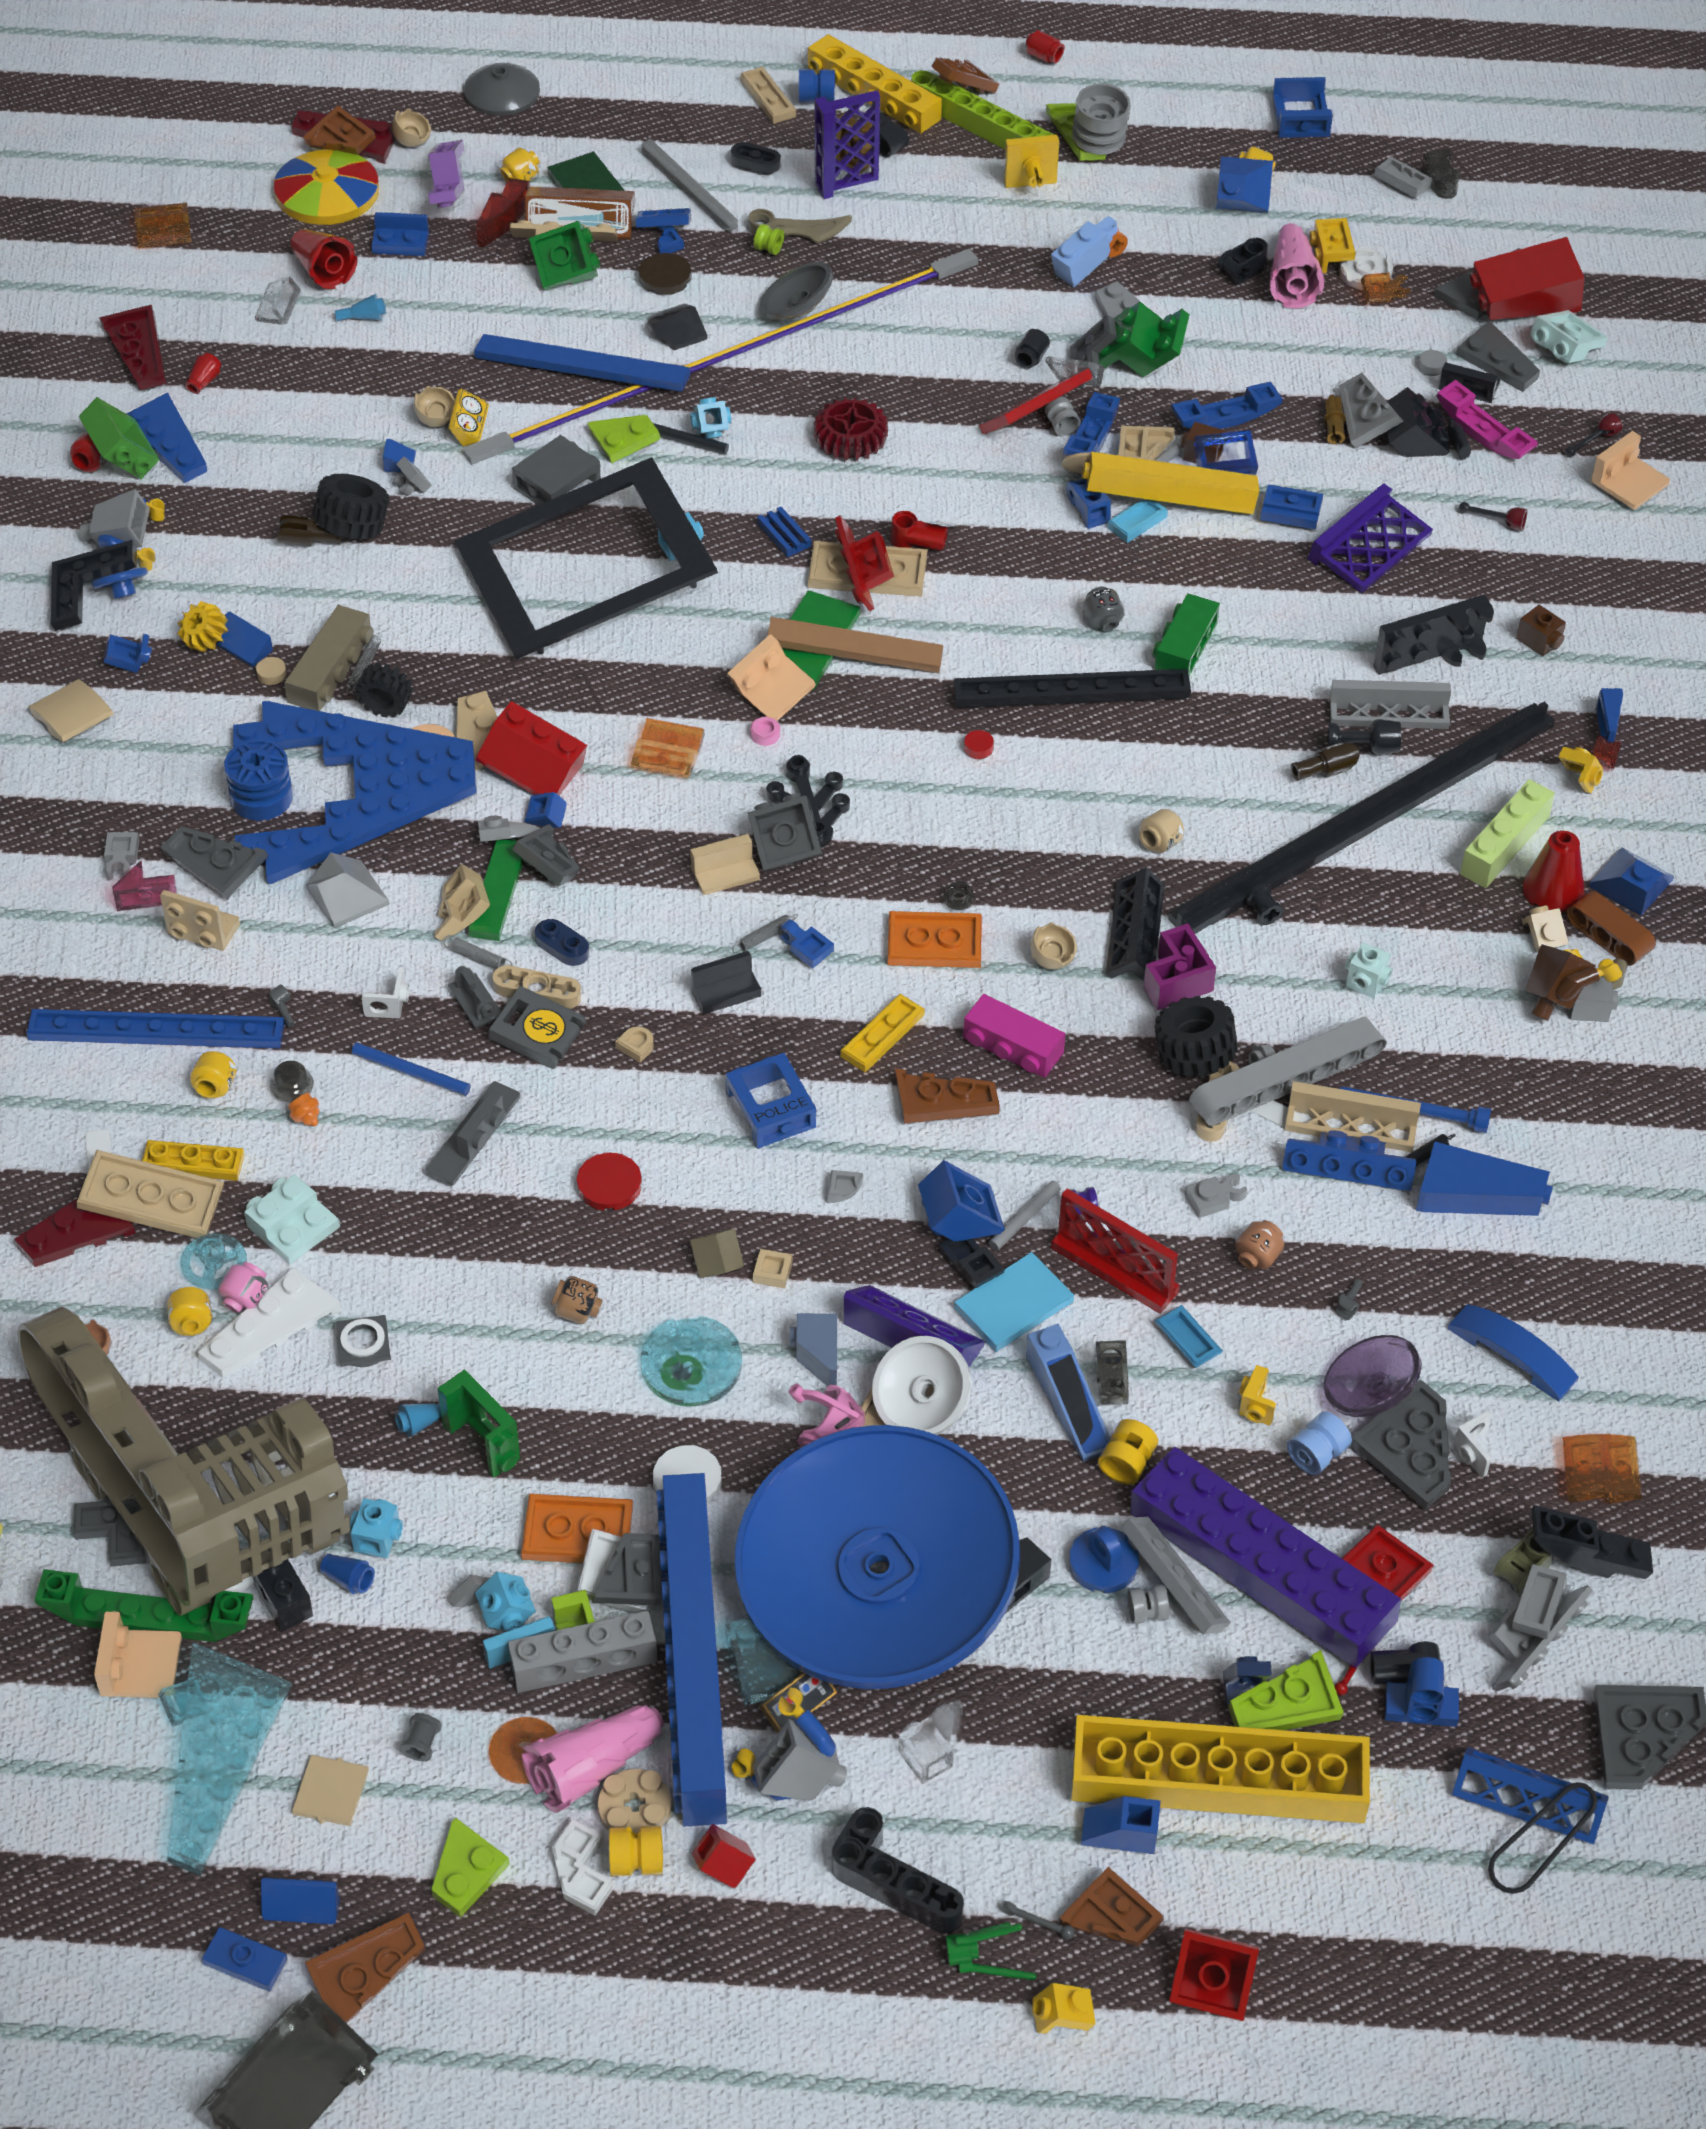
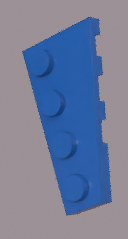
(170, 437)

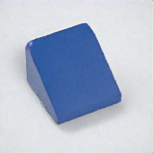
(394, 453)
(546, 809)

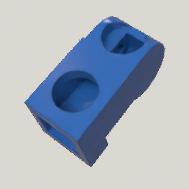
(1093, 506)

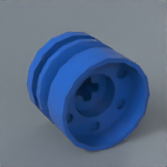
(258, 779)

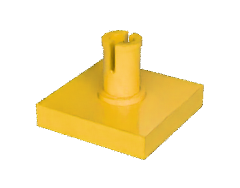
(1031, 161)

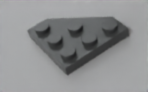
(1411, 1445)
(1644, 1729)

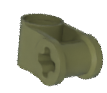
(1517, 1562)

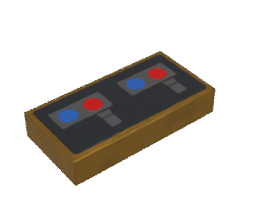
(814, 1694)

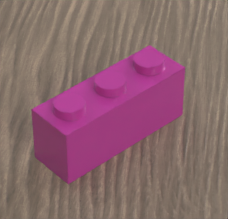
(1014, 1035)

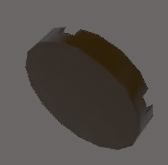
(665, 273)

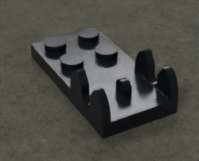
(1434, 634)

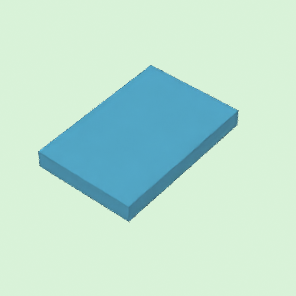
(1014, 1302)

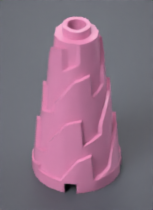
(1295, 271)
(579, 1759)

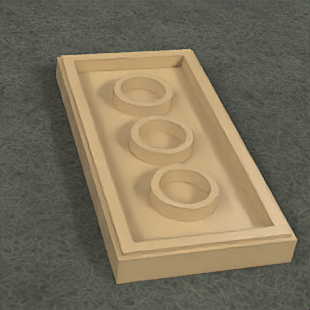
(829, 570)
(150, 1194)

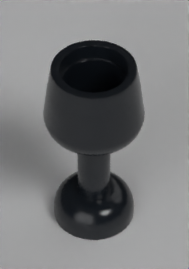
(1383, 736)

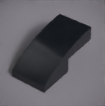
(970, 1261)

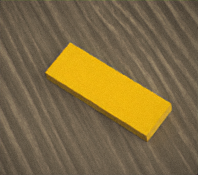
(882, 1033)

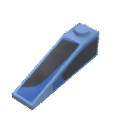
(1067, 1390)

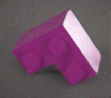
(1181, 970)

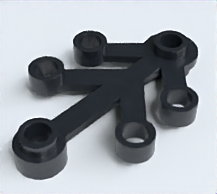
(799, 771)

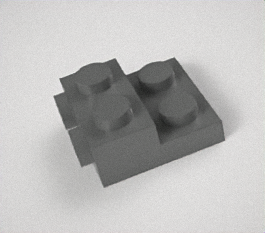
(785, 832)

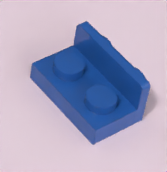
(400, 234)

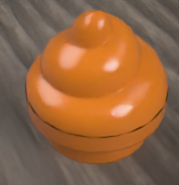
(304, 1110)

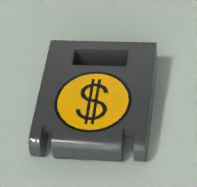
(540, 1029)

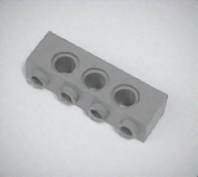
(583, 1651)

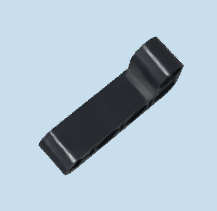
(938, 1905)

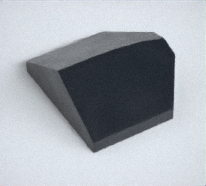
(678, 326)

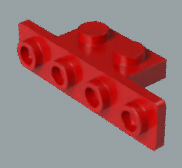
(866, 561)

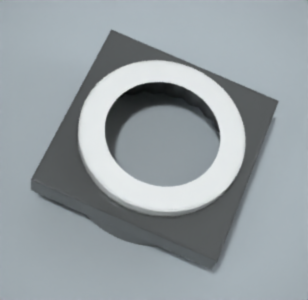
(363, 1357)

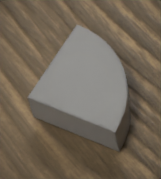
(843, 1185)
(465, 1593)

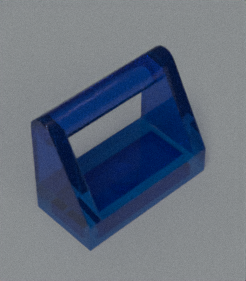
(1246, 466)

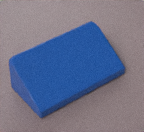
(245, 640)
(299, 1900)

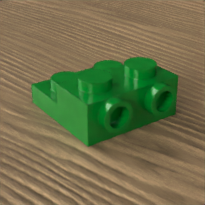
(564, 255)

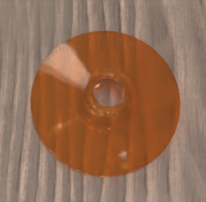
(507, 1754)

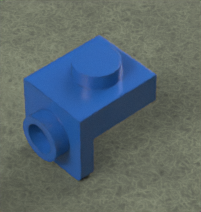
(127, 653)

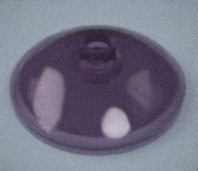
(1372, 1376)

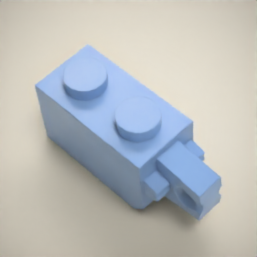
(1084, 251)

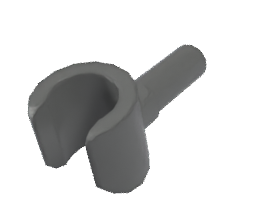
(278, 998)
(1347, 1306)

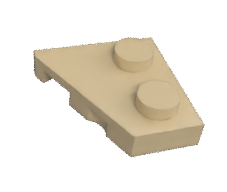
(1144, 441)

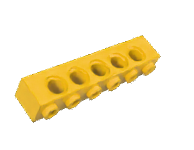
(861, 75)

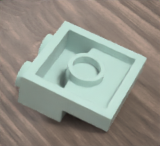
(1566, 336)
(290, 1218)

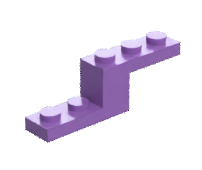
(446, 173)

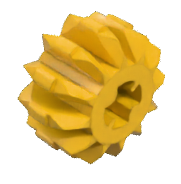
(202, 626)

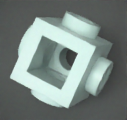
(1368, 970)

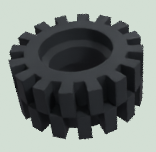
(396, 688)

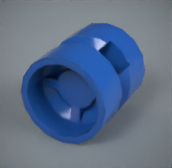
(816, 85)

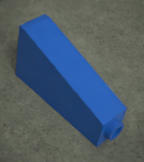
(1481, 1184)

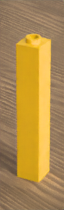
(1171, 482)

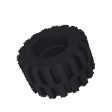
(350, 506)
(1196, 1036)

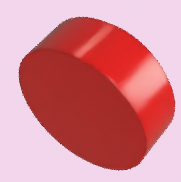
(979, 744)

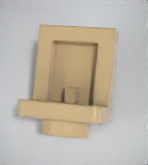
(1546, 927)

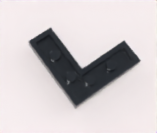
(71, 572)

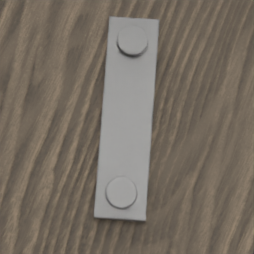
(1175, 1575)

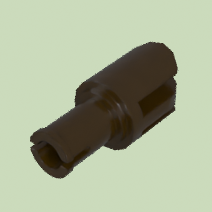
(303, 531)
(1327, 761)

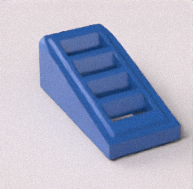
(1608, 711)

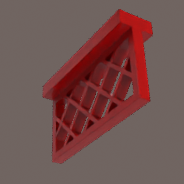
(1121, 1267)

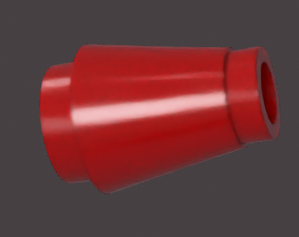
(203, 372)

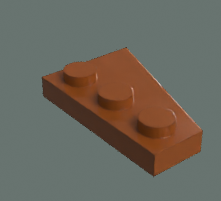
(964, 74)
(364, 1966)

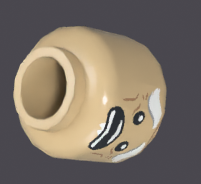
(1161, 831)

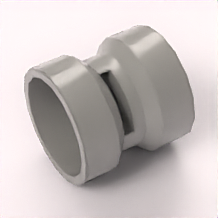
(1062, 416)
(1148, 1604)

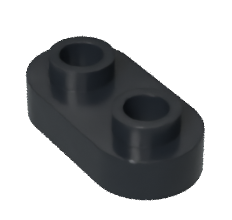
(755, 157)

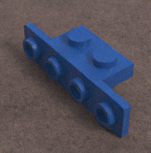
(1350, 1160)

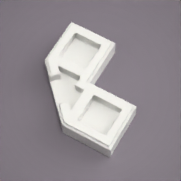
(578, 1881)

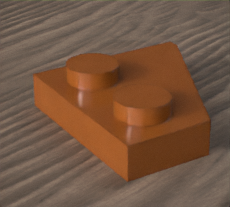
(340, 133)
(1113, 1911)

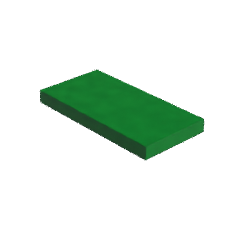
(823, 611)

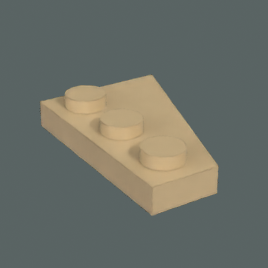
(475, 720)

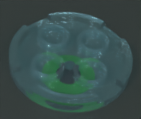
(691, 1361)

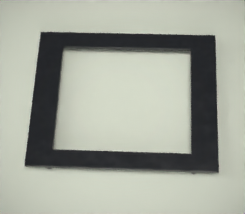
(502, 599)

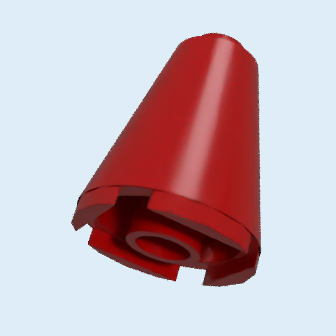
(325, 257)
(1556, 873)

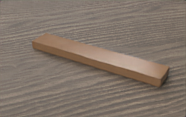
(856, 645)

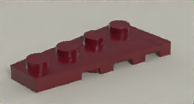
(378, 148)
(138, 344)

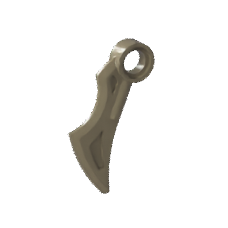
(812, 229)

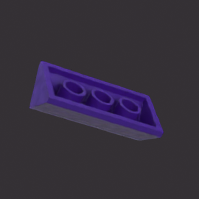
(894, 1321)

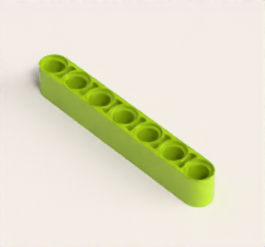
(976, 113)

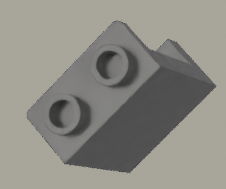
(554, 470)

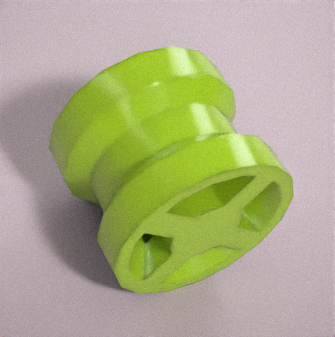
(768, 239)

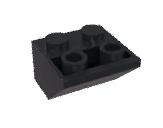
(1422, 427)

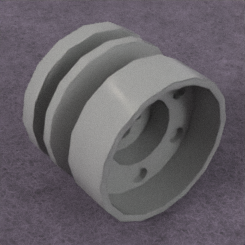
(1101, 118)

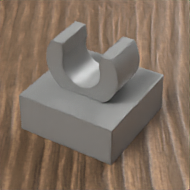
(411, 477)

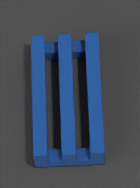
(789, 530)

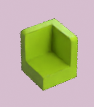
(572, 1610)

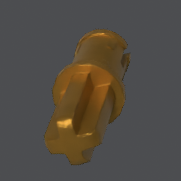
(1334, 419)

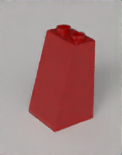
(1530, 281)

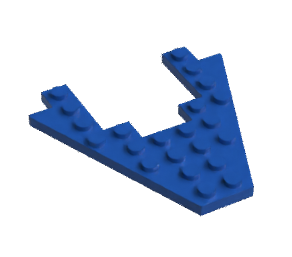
(396, 781)

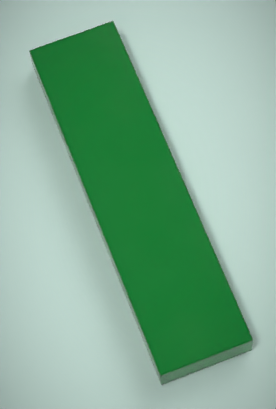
(500, 887)

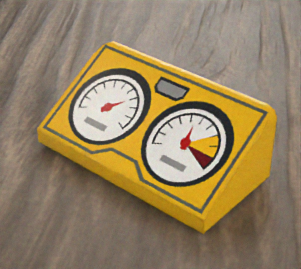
(468, 417)

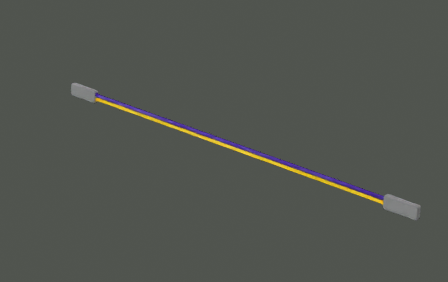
(503, 441)

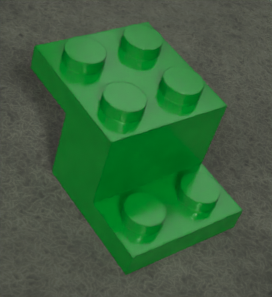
(1145, 339)

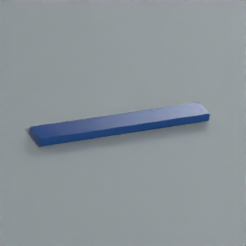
(582, 362)
(155, 1028)

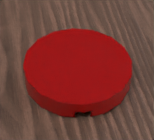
(609, 1181)

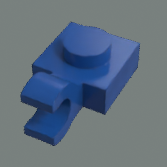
(807, 945)

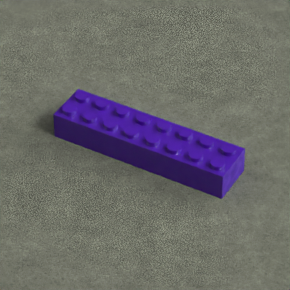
(1266, 1557)

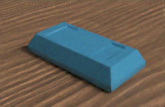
(1188, 1336)

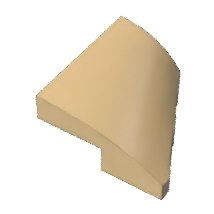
(462, 901)

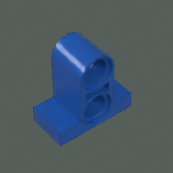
(1423, 1696)

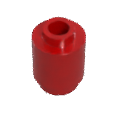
(1044, 47)

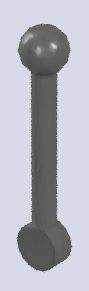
(1067, 1931)

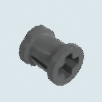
(420, 1737)

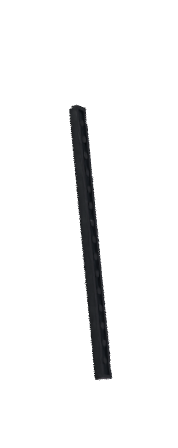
(1364, 817)

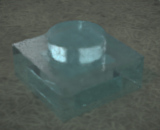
(174, 1702)

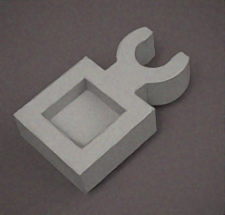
(120, 850)
(1212, 1197)

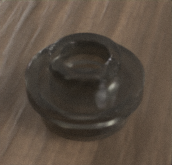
(959, 896)

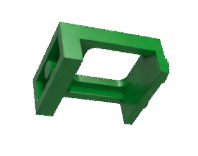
(465, 1402)

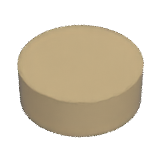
(271, 671)

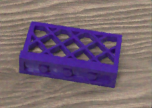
(825, 141)
(1349, 528)

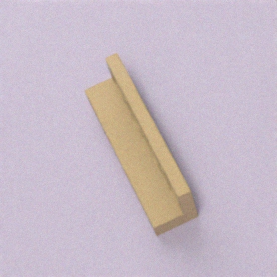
(1353, 1110)

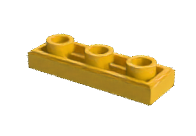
(197, 1159)

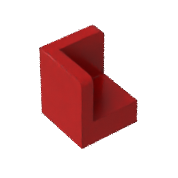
(723, 1856)

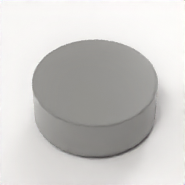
(1432, 362)

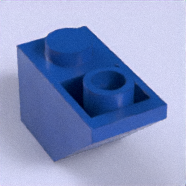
(1122, 1825)

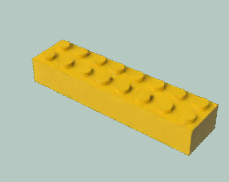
(1222, 1768)

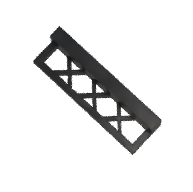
(1142, 920)

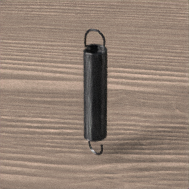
(1424, 1152)

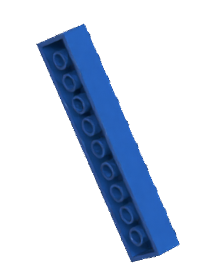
(691, 1651)

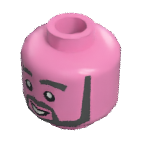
(243, 1287)

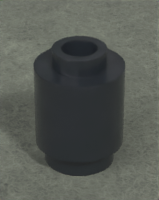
(1031, 348)

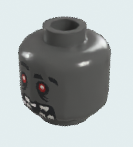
(1103, 608)

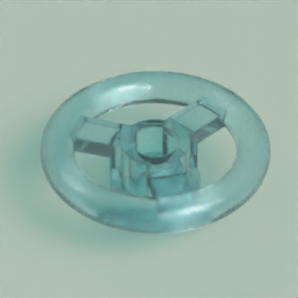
(212, 1253)

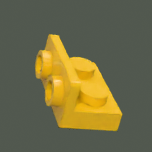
(1332, 241)

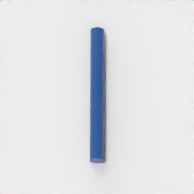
(411, 1069)

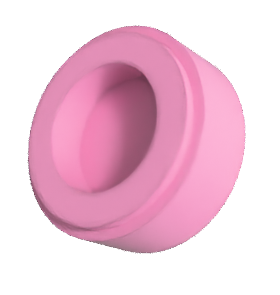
(765, 731)

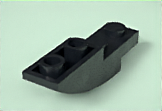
(1587, 1548)

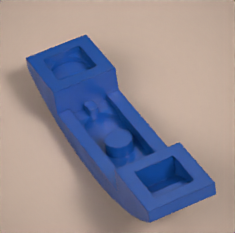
(1230, 412)
(1095, 425)
(1518, 1346)

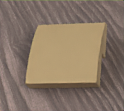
(71, 710)

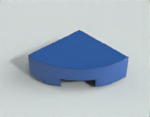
(670, 241)

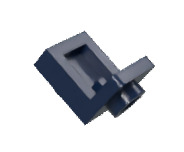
(1244, 1675)

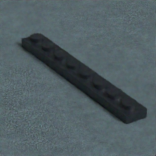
(1072, 688)

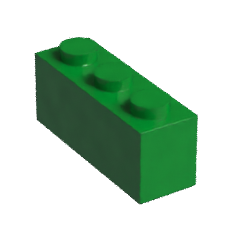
(1186, 634)

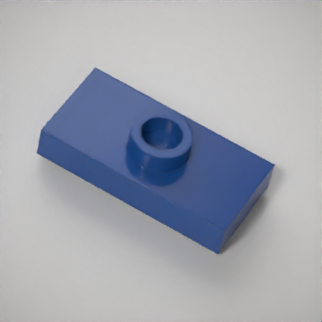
(663, 218)
(244, 1959)

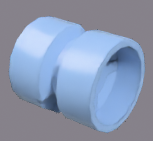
(1319, 1443)

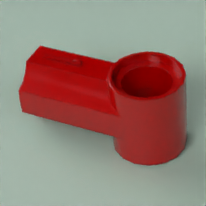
(909, 531)

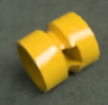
(1128, 1451)
(636, 1851)

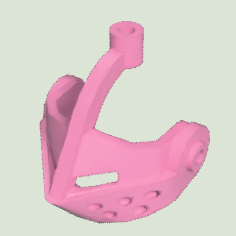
(840, 1406)

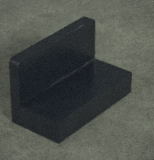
(1480, 383)
(724, 982)

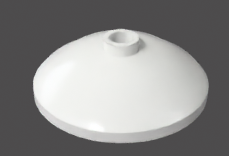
(906, 1375)

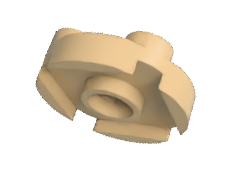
(630, 1785)

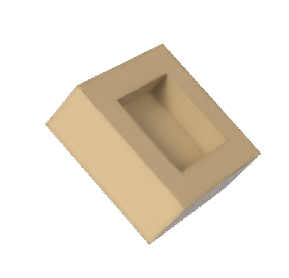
(772, 1268)

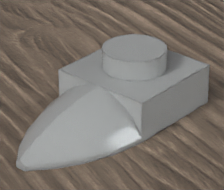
(497, 829)

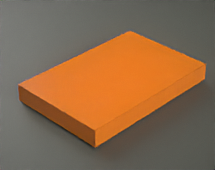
(934, 939)
(561, 1525)

